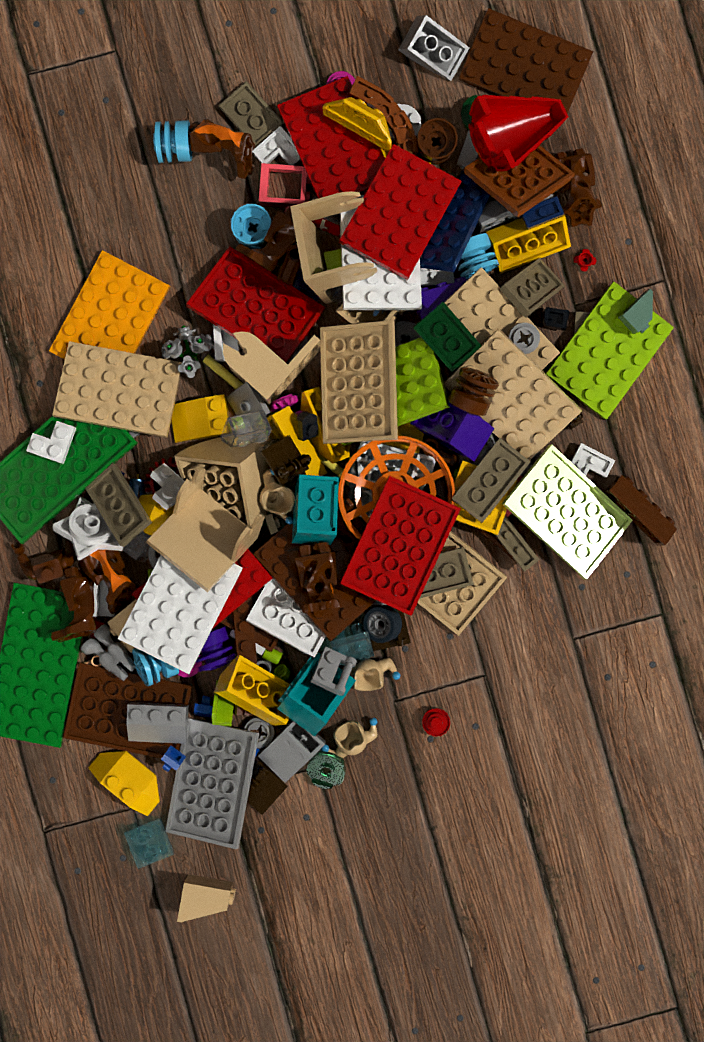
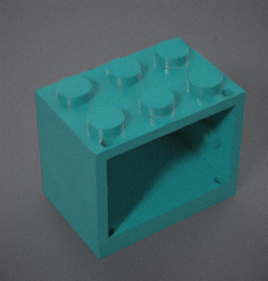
(315, 509)
(309, 703)

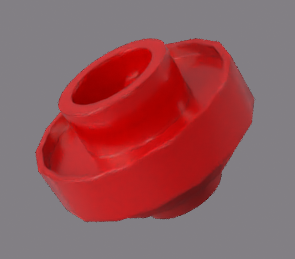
(436, 722)

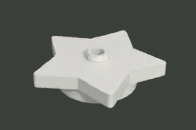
(86, 530)

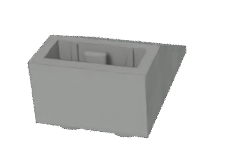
(291, 750)

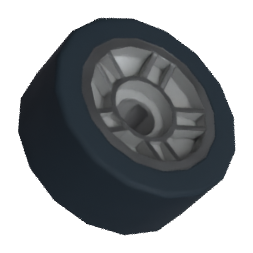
(378, 631)

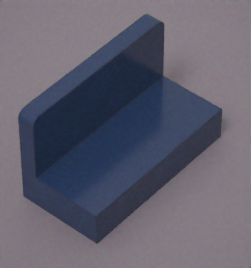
(542, 213)

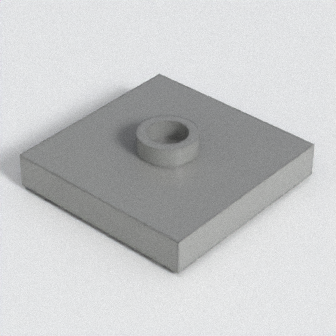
(247, 400)

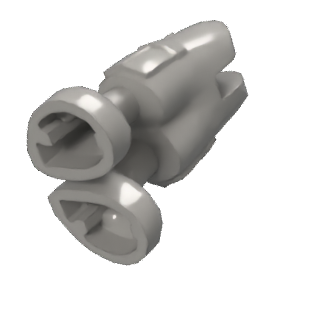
(115, 655)

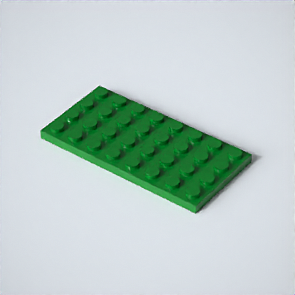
(40, 488)
(35, 670)

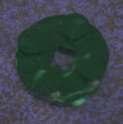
(326, 760)

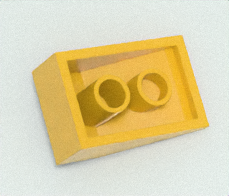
(199, 418)

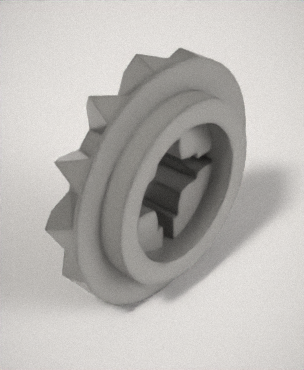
(533, 339)
(264, 740)

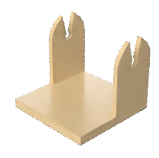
(311, 249)
(264, 368)
(203, 535)

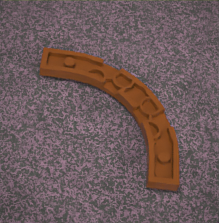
(395, 117)

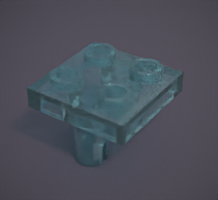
(355, 646)
(149, 843)

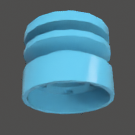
(172, 141)
(247, 217)
(475, 256)
(150, 667)

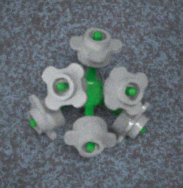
(197, 345)

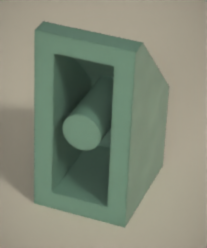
(639, 313)

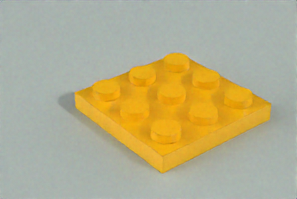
(494, 520)

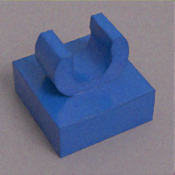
(203, 709)
(172, 758)

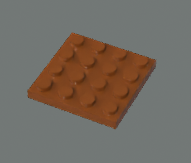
(524, 185)

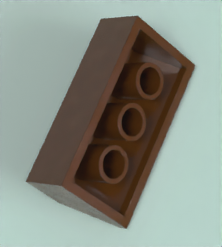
(640, 510)

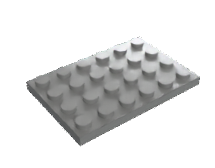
(212, 783)

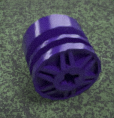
(214, 652)

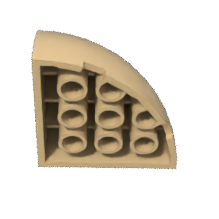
(231, 475)

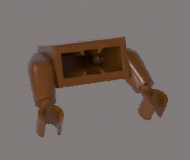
(48, 565)

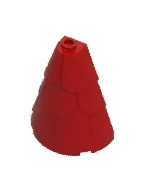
(512, 127)

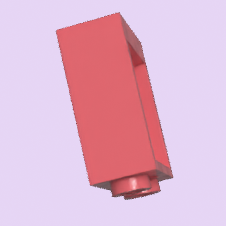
(264, 200)

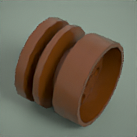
(434, 130)
(473, 391)

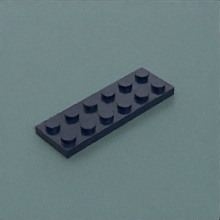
(455, 227)

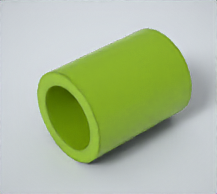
(273, 657)

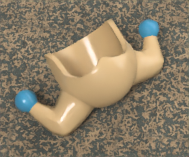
(276, 497)
(369, 673)
(352, 738)

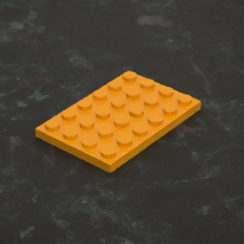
(112, 308)

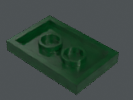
(447, 336)

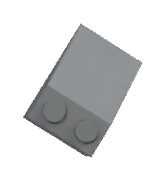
(433, 47)

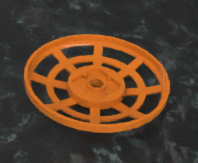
(380, 482)

